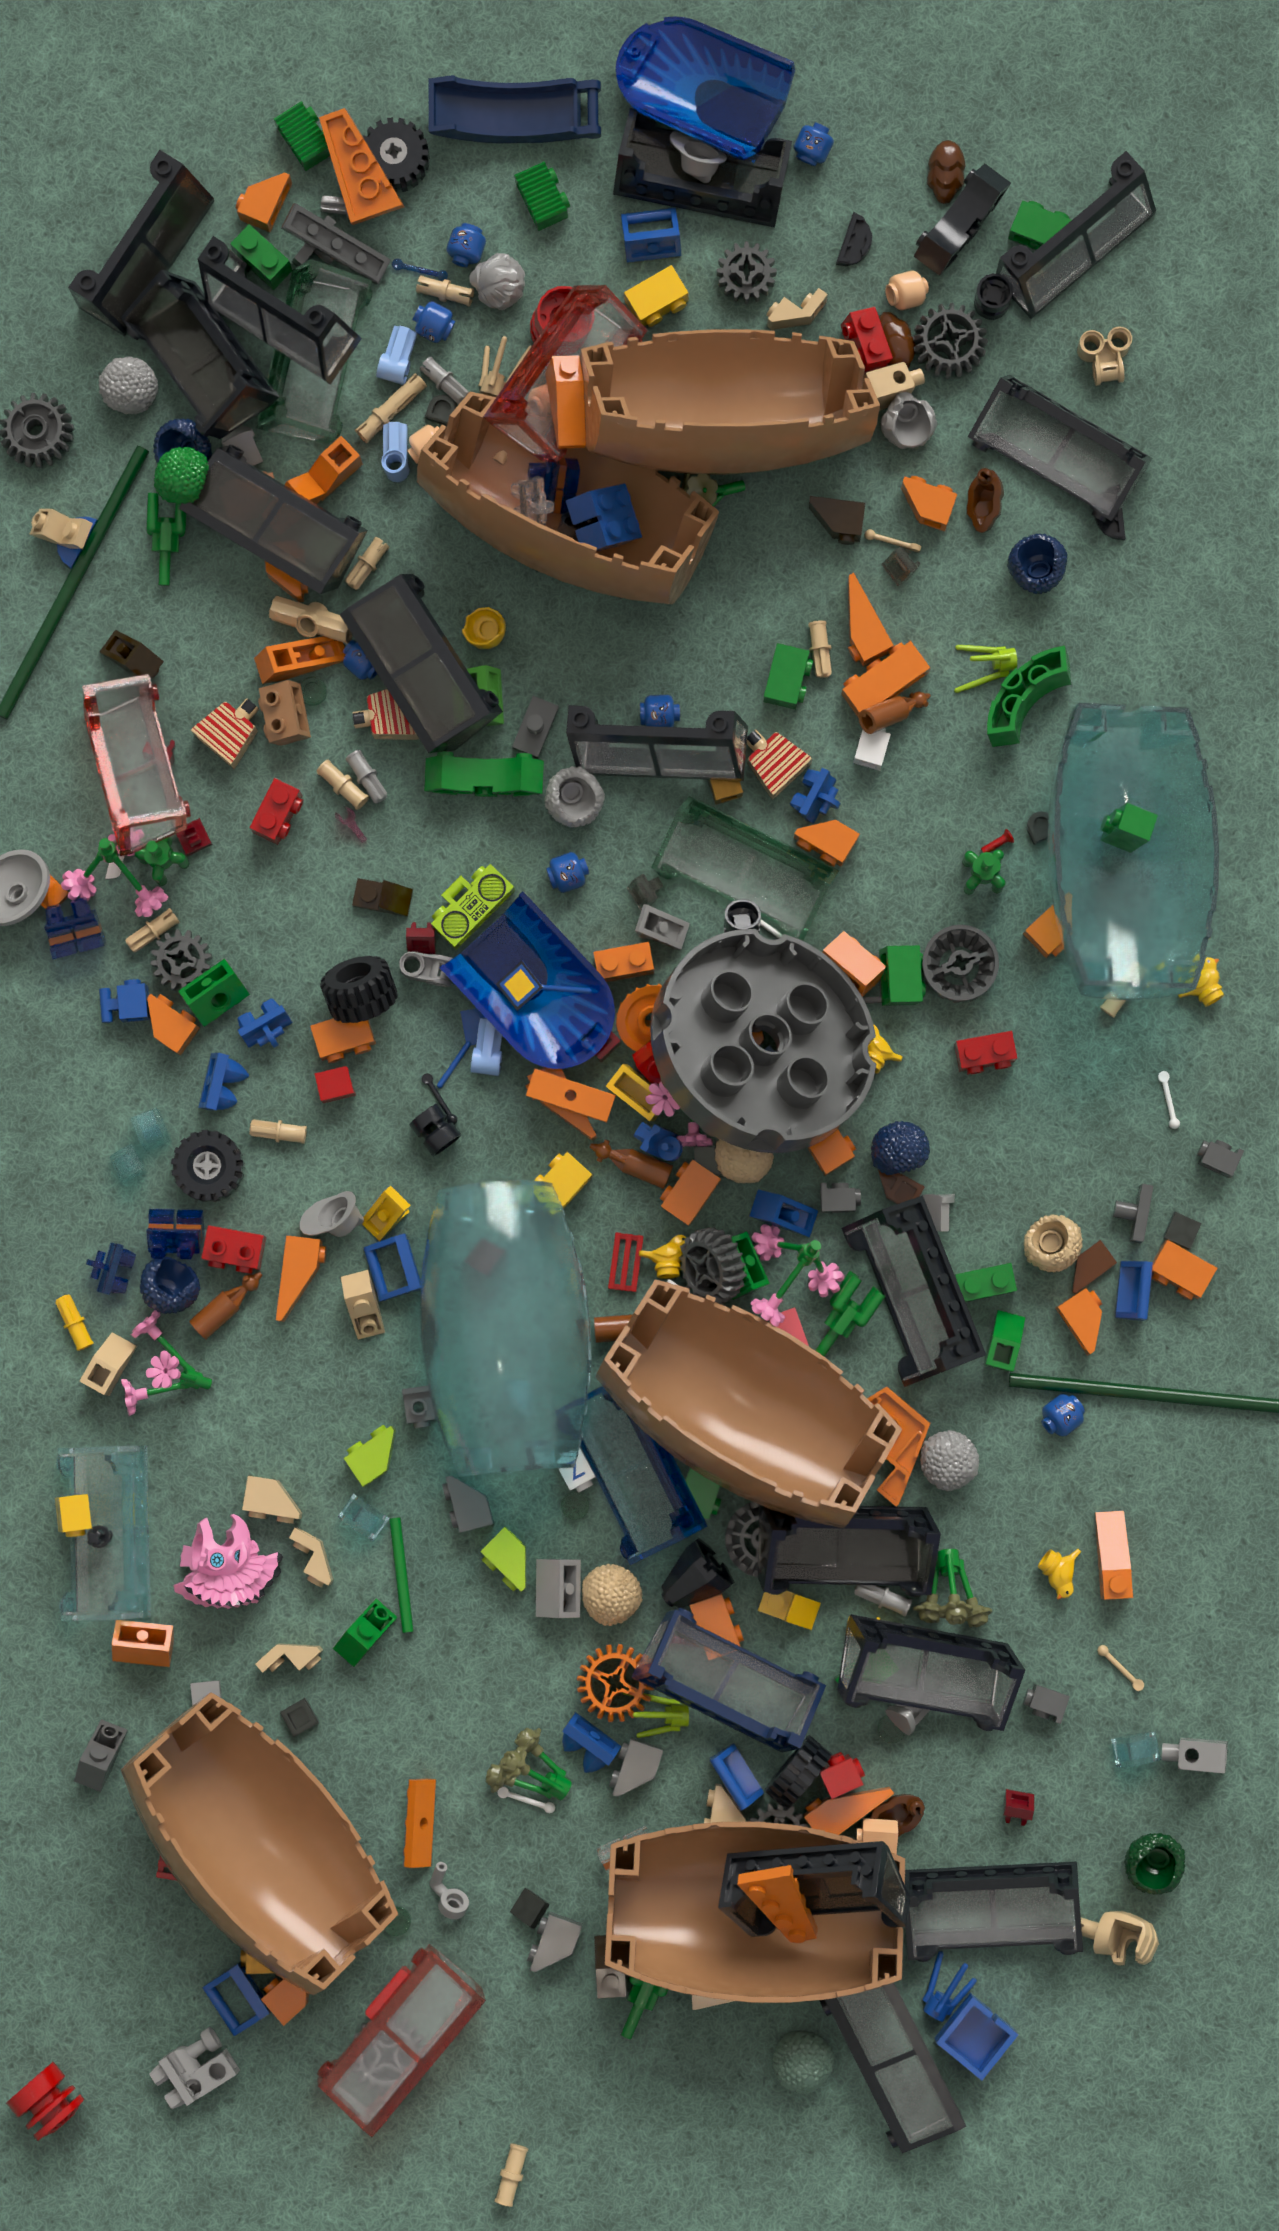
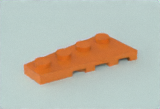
(359, 175)
(779, 1898)

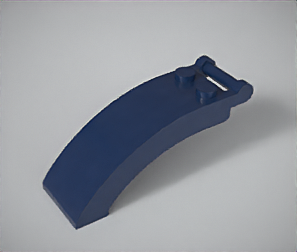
(512, 110)

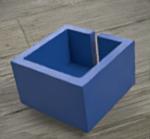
(615, 516)
(976, 2036)

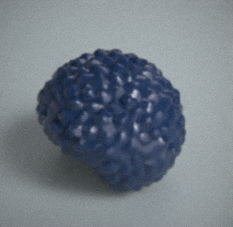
(180, 434)
(1037, 563)
(899, 1148)
(169, 1285)

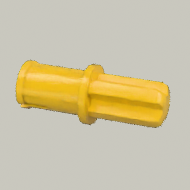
(74, 1322)

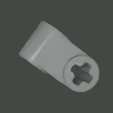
(428, 968)

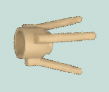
(493, 383)

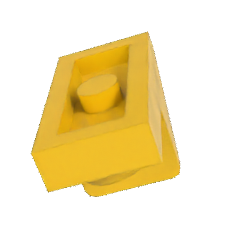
(385, 1213)
(791, 1608)

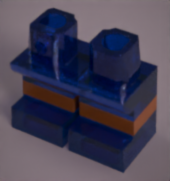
(559, 480)
(61, 931)
(180, 1238)

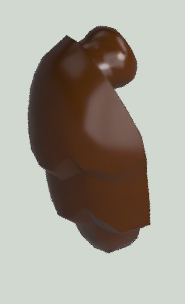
(946, 171)
(898, 338)
(985, 499)
(903, 1808)

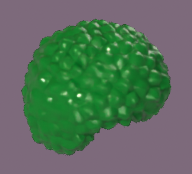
(181, 475)

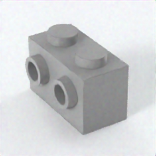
(558, 1588)

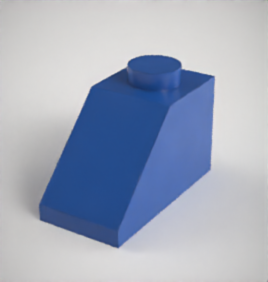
(783, 1213)

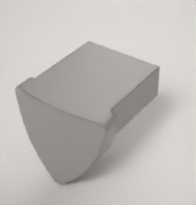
(243, 439)
(939, 1209)
(905, 1717)

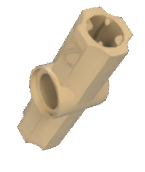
(310, 619)

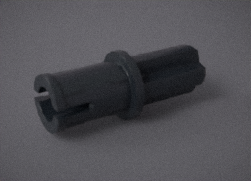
(99, 1536)

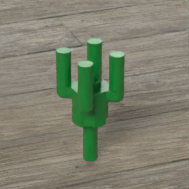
(165, 535)
(161, 857)
(984, 870)
(848, 1313)
(643, 1996)

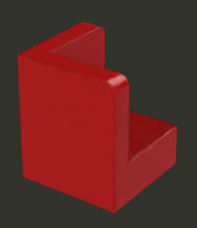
(334, 1084)

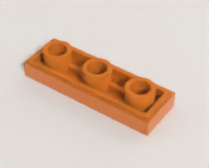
(553, 1090)
(419, 1823)

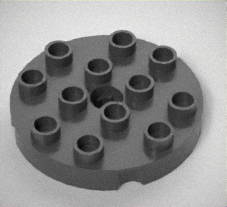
(725, 1078)

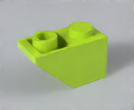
(373, 1458)
(509, 1556)

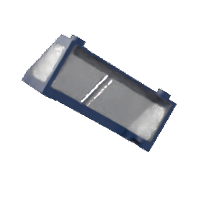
(729, 1682)

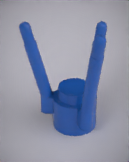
(941, 2004)

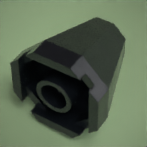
(695, 1576)

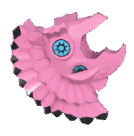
(228, 1572)

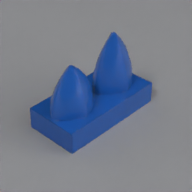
(220, 1070)
(599, 1746)

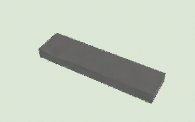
(335, 243)

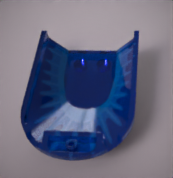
(705, 83)
(554, 1026)

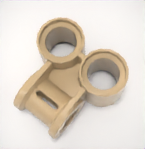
(1107, 358)

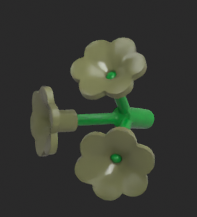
(709, 487)

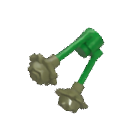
(955, 1610)
(514, 1764)

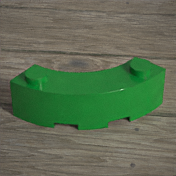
(1022, 690)
(484, 776)

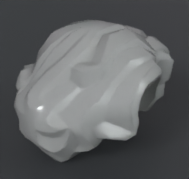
(498, 281)
(908, 421)

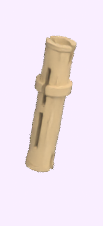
(390, 408)

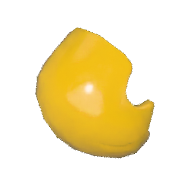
(488, 622)

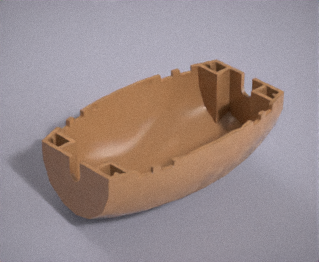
(725, 401)
(476, 490)
(747, 1405)
(258, 1844)
(674, 1936)

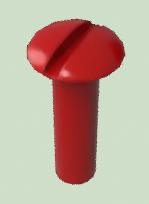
(1007, 837)

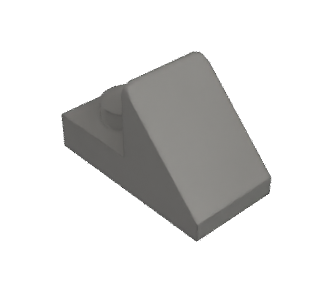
(661, 927)

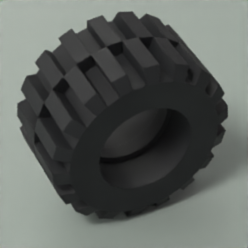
(359, 989)

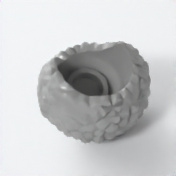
(128, 385)
(574, 797)
(949, 1460)

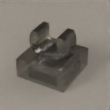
(900, 565)
(644, 891)

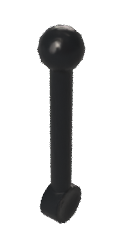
(428, 1080)

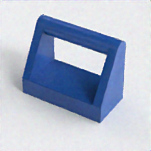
(654, 243)
(407, 1262)
(1133, 1290)
(736, 1776)
(249, 1990)

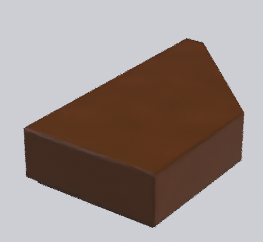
(899, 1187)
(1091, 1265)

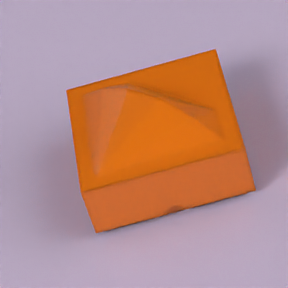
(55, 894)

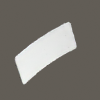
(113, 870)

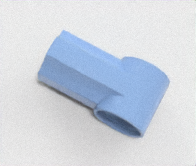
(395, 362)
(395, 450)
(487, 1054)

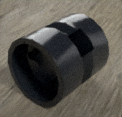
(993, 296)
(742, 915)
(440, 1138)

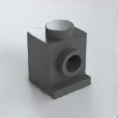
(1219, 1157)
(839, 1198)
(414, 1395)
(1046, 1702)

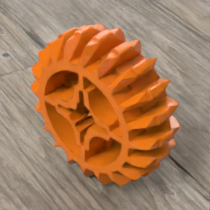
(638, 1694)

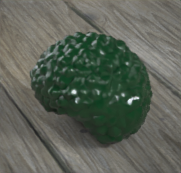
(1155, 1863)

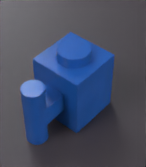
(131, 1002)

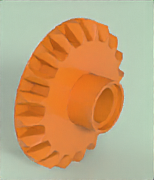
(631, 1016)

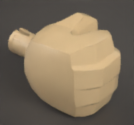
(1117, 1931)

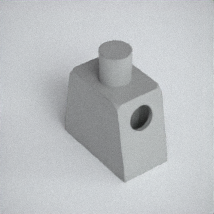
(1211, 1754)

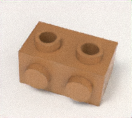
(284, 713)

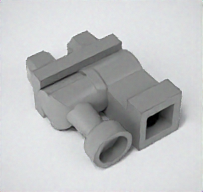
(190, 2077)

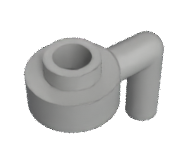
(448, 1897)

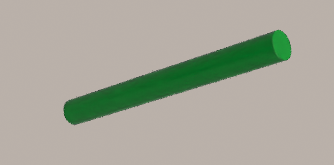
(401, 1575)

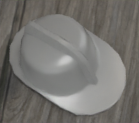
(696, 156)
(332, 1215)

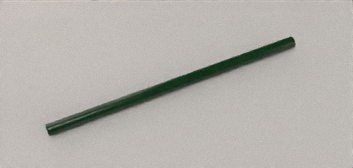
(72, 581)
(1144, 1392)

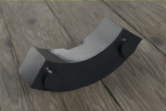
(960, 223)

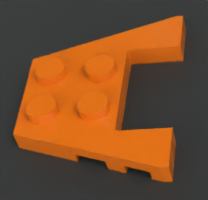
(906, 1447)

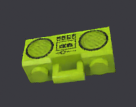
(480, 901)

